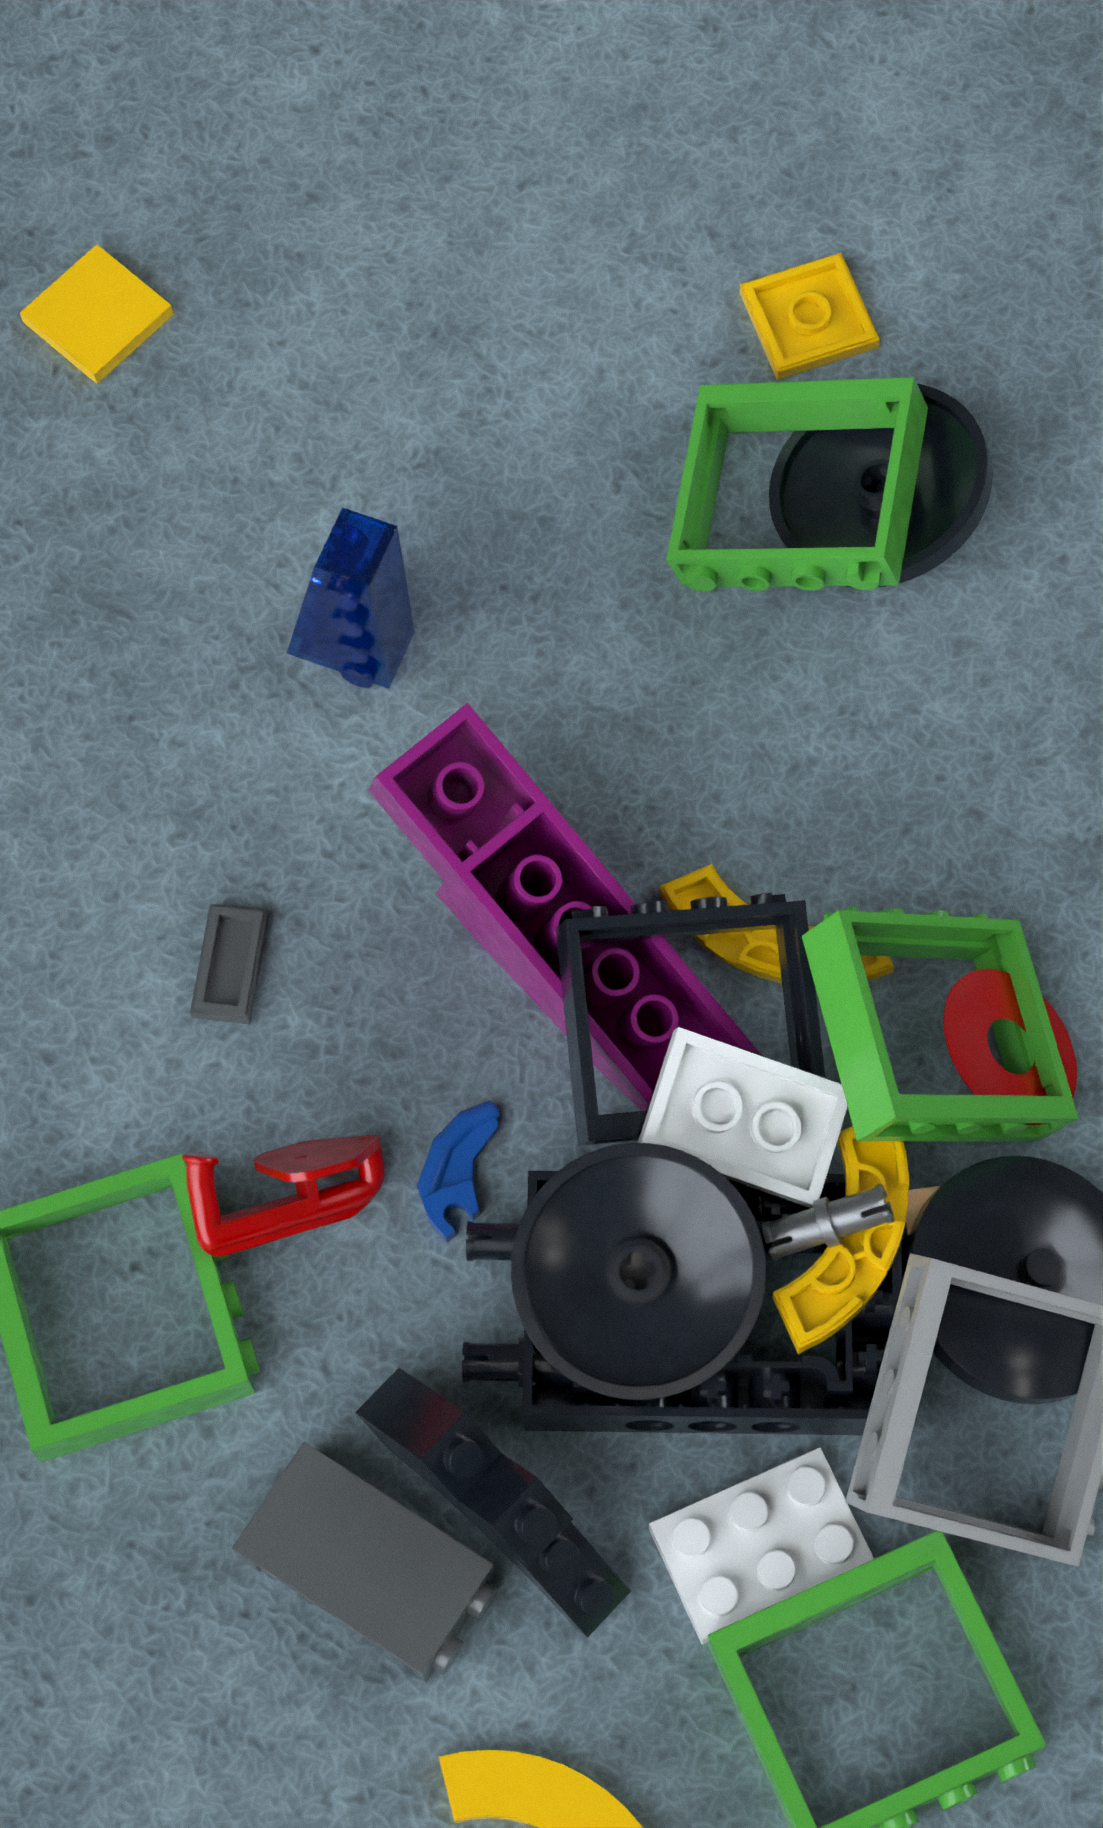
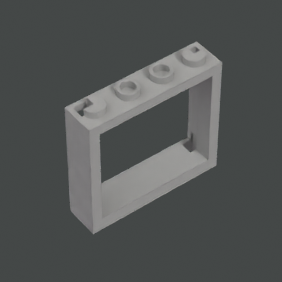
(899, 1396)

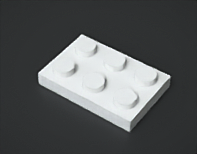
(746, 1116)
(759, 1542)

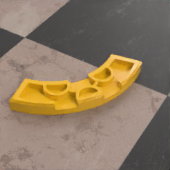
(745, 950)
(849, 1273)
(528, 1792)

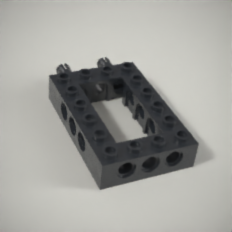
(738, 1399)

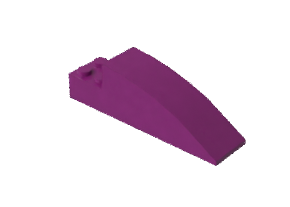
(517, 874)

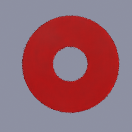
(967, 1015)

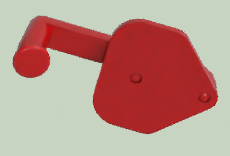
(291, 1214)

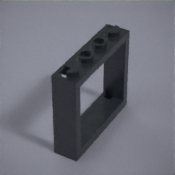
(654, 921)

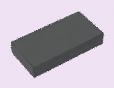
(229, 964)

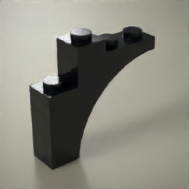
(495, 1496)

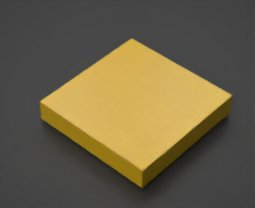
(96, 313)
(809, 316)

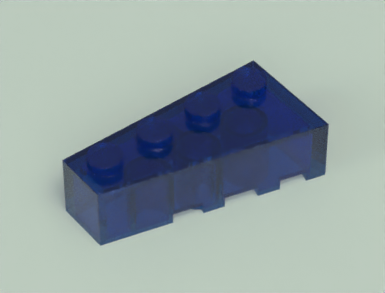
(357, 603)

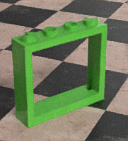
(796, 407)
(859, 1045)
(239, 1356)
(841, 1592)

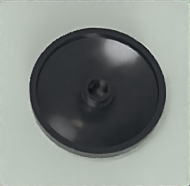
(833, 485)
(1028, 1226)
(638, 1271)

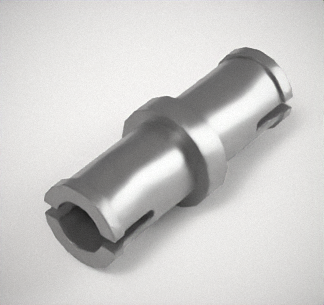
(828, 1222)

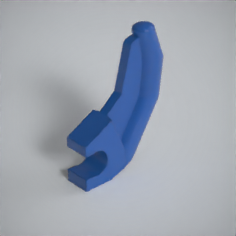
(448, 1169)

